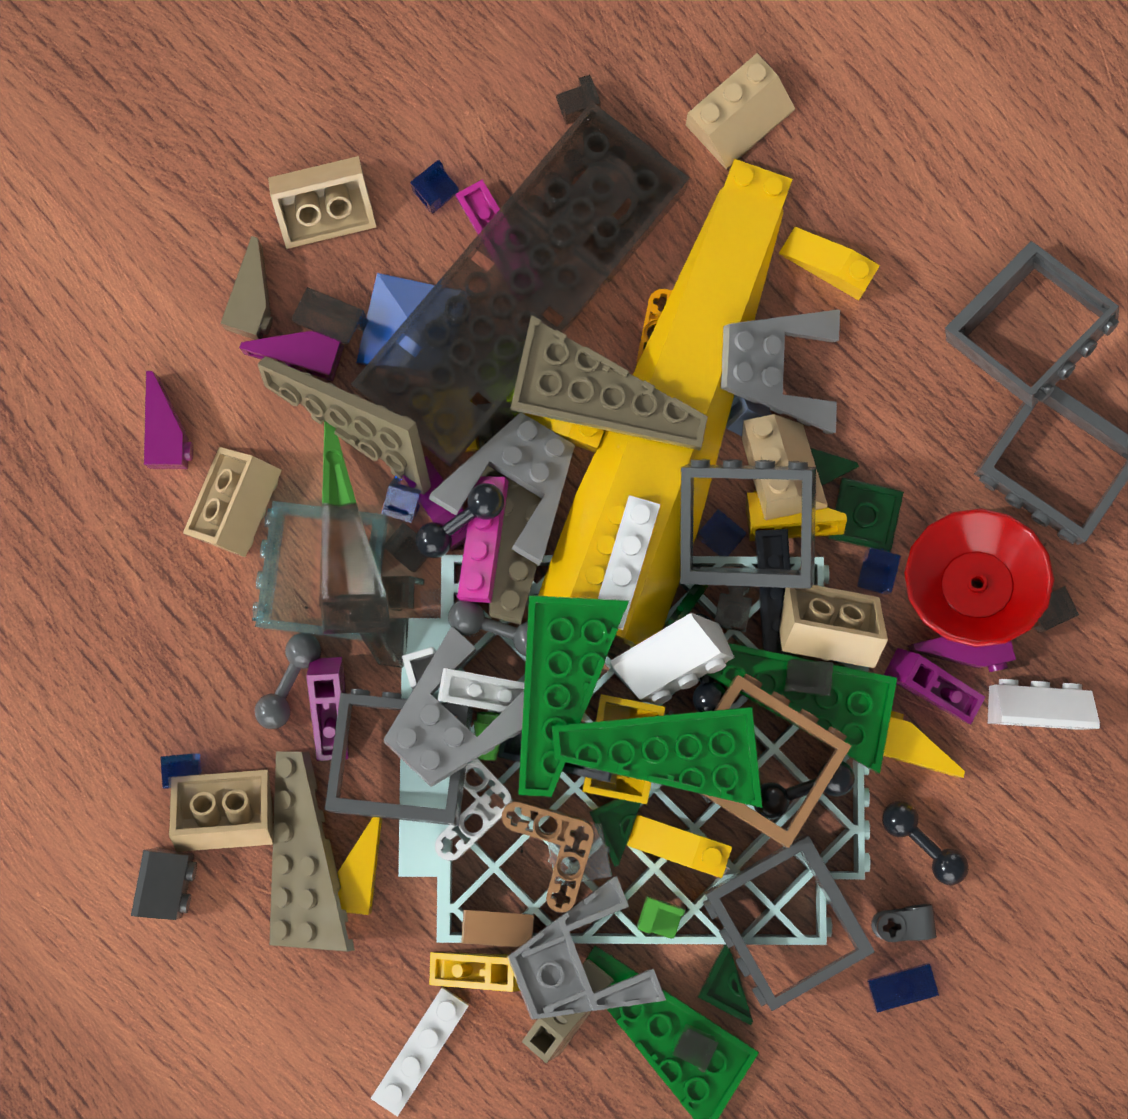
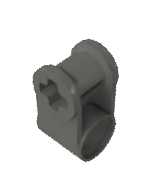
(910, 923)

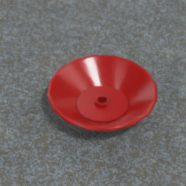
(984, 549)

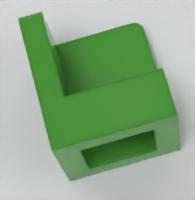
(660, 917)

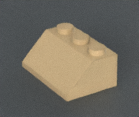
(740, 111)
(322, 202)
(781, 441)
(232, 501)
(833, 625)
(221, 811)

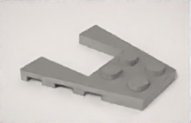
(756, 364)
(530, 458)
(431, 736)
(553, 974)

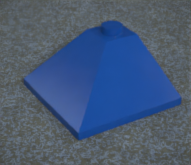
(389, 307)

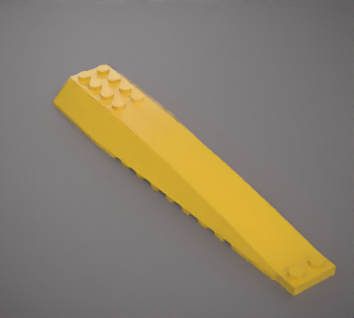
(684, 361)

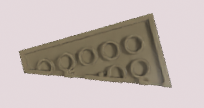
(587, 389)
(358, 422)
(513, 570)
(304, 871)

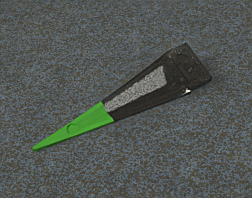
(350, 584)

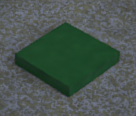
(870, 514)

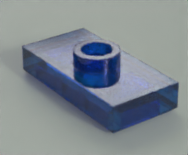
(902, 987)

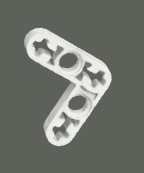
(480, 807)

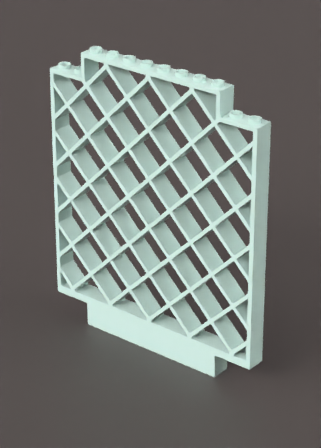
(418, 839)

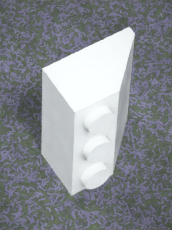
(674, 658)
(1042, 705)

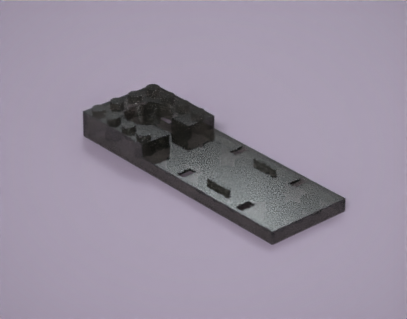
(549, 249)

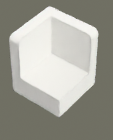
(416, 663)

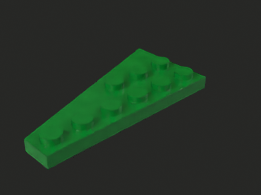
(562, 666)
(856, 706)
(687, 751)
(655, 1033)

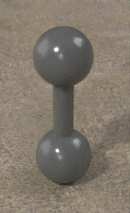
(470, 618)
(273, 709)

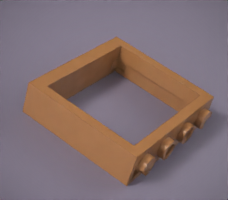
(807, 722)

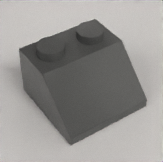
(163, 884)

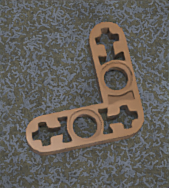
(561, 837)

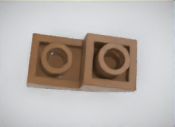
(496, 928)

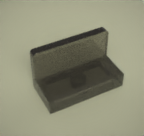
(329, 316)

